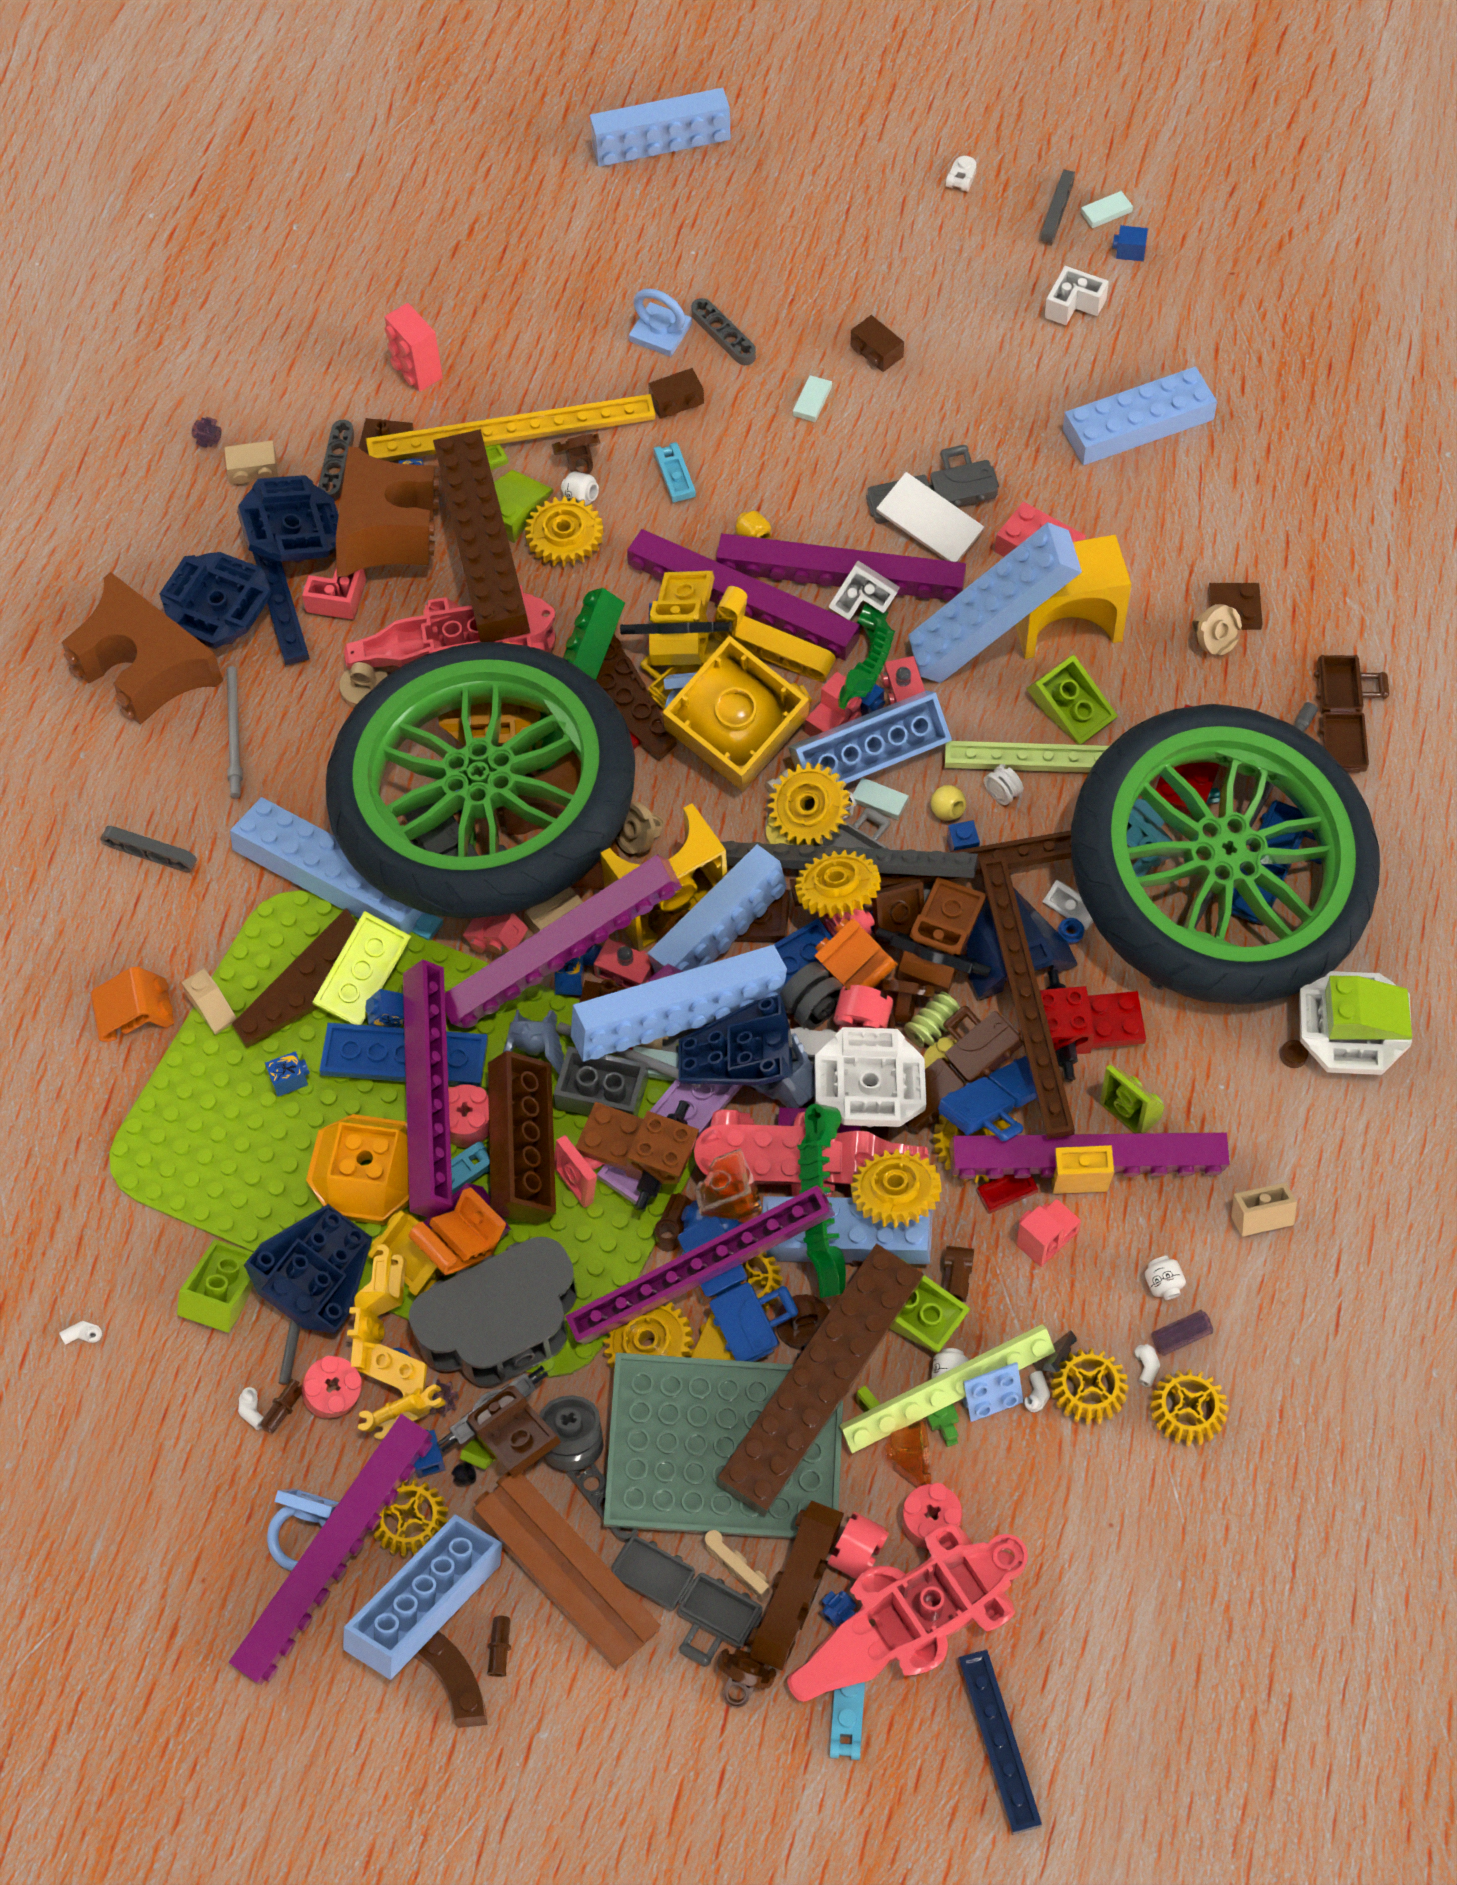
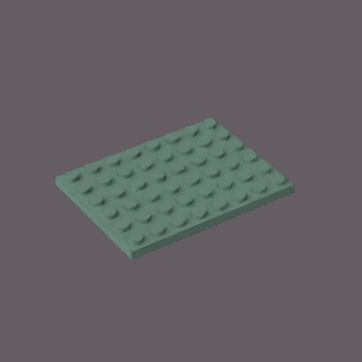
(678, 1430)

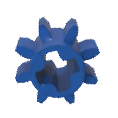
(837, 1607)

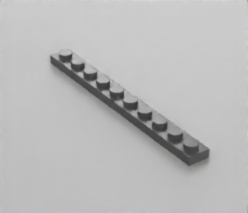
(888, 861)

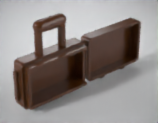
(1342, 708)
(970, 1056)

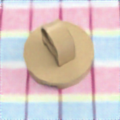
(1217, 629)
(359, 681)
(639, 829)

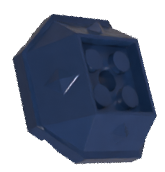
(288, 519)
(215, 597)

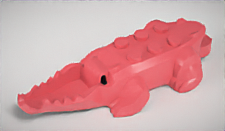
(916, 1611)

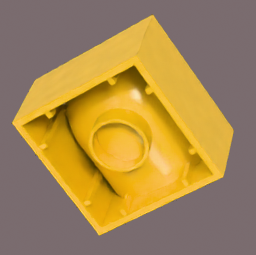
(1095, 594)
(736, 713)
(697, 866)

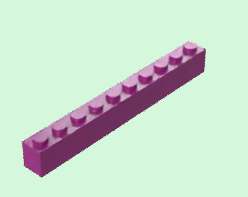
(832, 565)
(764, 601)
(561, 941)
(427, 1090)
(1131, 1154)
(700, 1265)
(331, 1549)

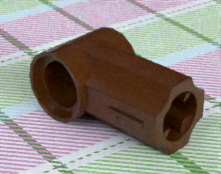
(671, 1222)
(958, 1267)

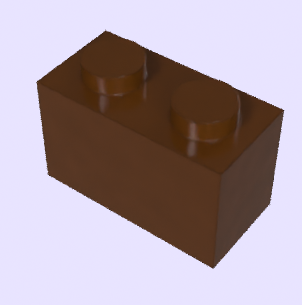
(877, 343)
(676, 393)

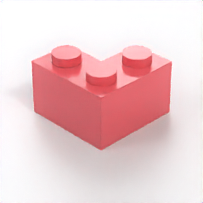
(334, 596)
(828, 713)
(1046, 1231)

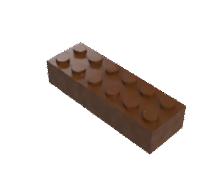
(521, 1138)

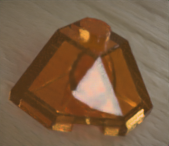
(728, 1188)
(910, 1453)

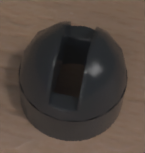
(464, 1474)

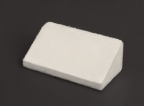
(1068, 903)

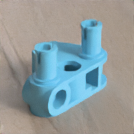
(1143, 829)

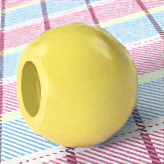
(948, 803)

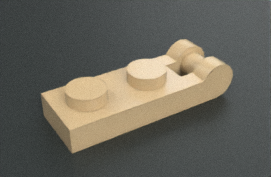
(736, 1565)

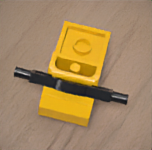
(680, 619)

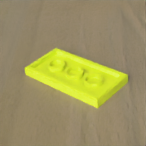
(361, 968)

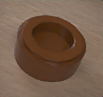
(1294, 1054)

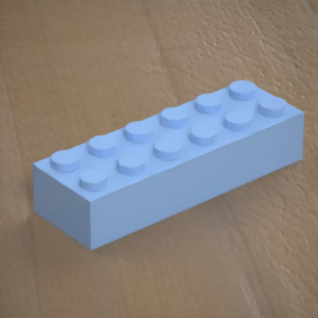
(660, 127)
(1139, 415)
(876, 738)
(722, 913)
(859, 1235)
(422, 1596)

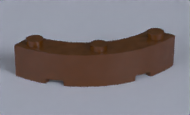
(796, 1586)
(457, 1676)

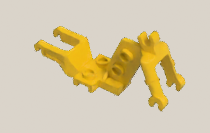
(382, 1362)

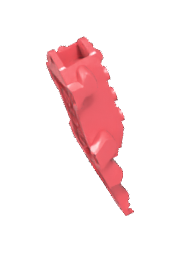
(443, 627)
(774, 1152)

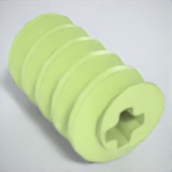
(931, 1020)

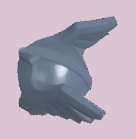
(536, 1037)
(796, 1089)

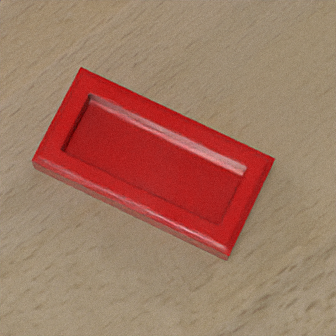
(1005, 1191)

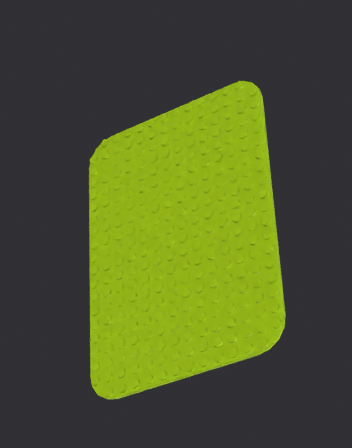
(235, 1158)

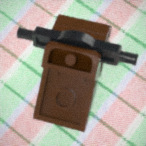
(507, 1425)

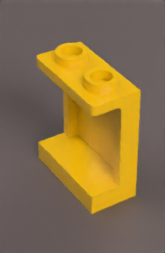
(1082, 1169)
(420, 1270)

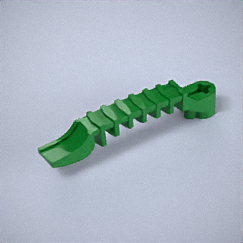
(865, 674)
(829, 1261)

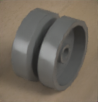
(811, 995)
(579, 1430)

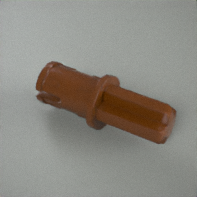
(281, 1406)
(499, 1646)

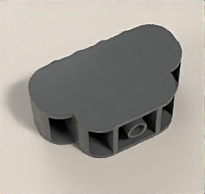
(498, 1314)

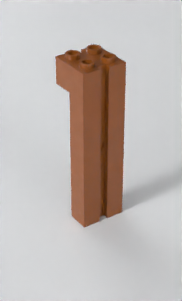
(565, 1568)

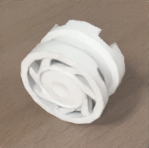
(1003, 784)

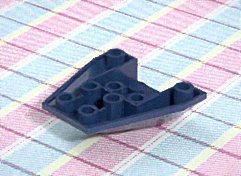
(1044, 943)
(740, 1048)
(312, 1269)

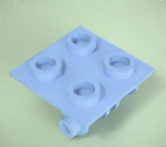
(993, 1392)

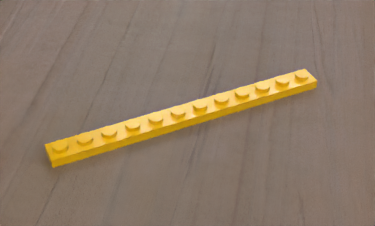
(518, 427)

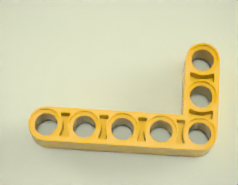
(770, 642)

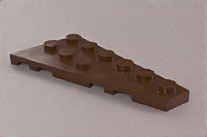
(633, 701)
(296, 987)

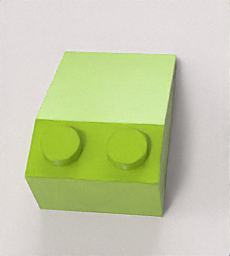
(517, 498)
(1072, 700)
(1367, 1009)
(1129, 1101)
(217, 1287)
(930, 1316)

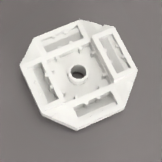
(1343, 1055)
(871, 1058)

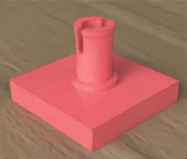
(576, 1170)

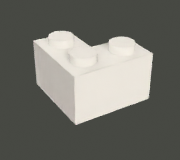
(1075, 291)
(863, 585)

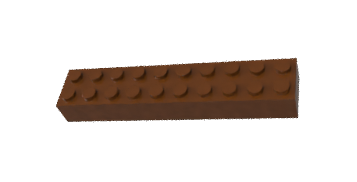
(481, 537)
(819, 1380)

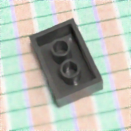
(604, 1080)

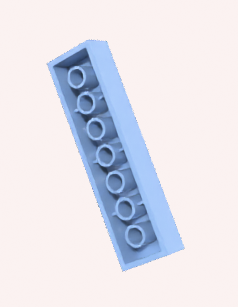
(995, 602)
(313, 862)
(675, 1003)

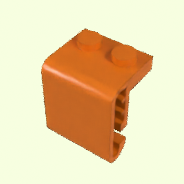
(854, 956)
(130, 1002)
(460, 1236)

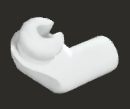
(81, 1330)
(1151, 1364)
(1039, 1395)
(248, 1407)

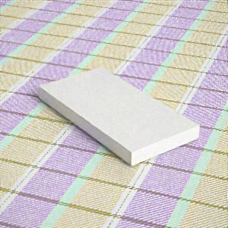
(930, 519)

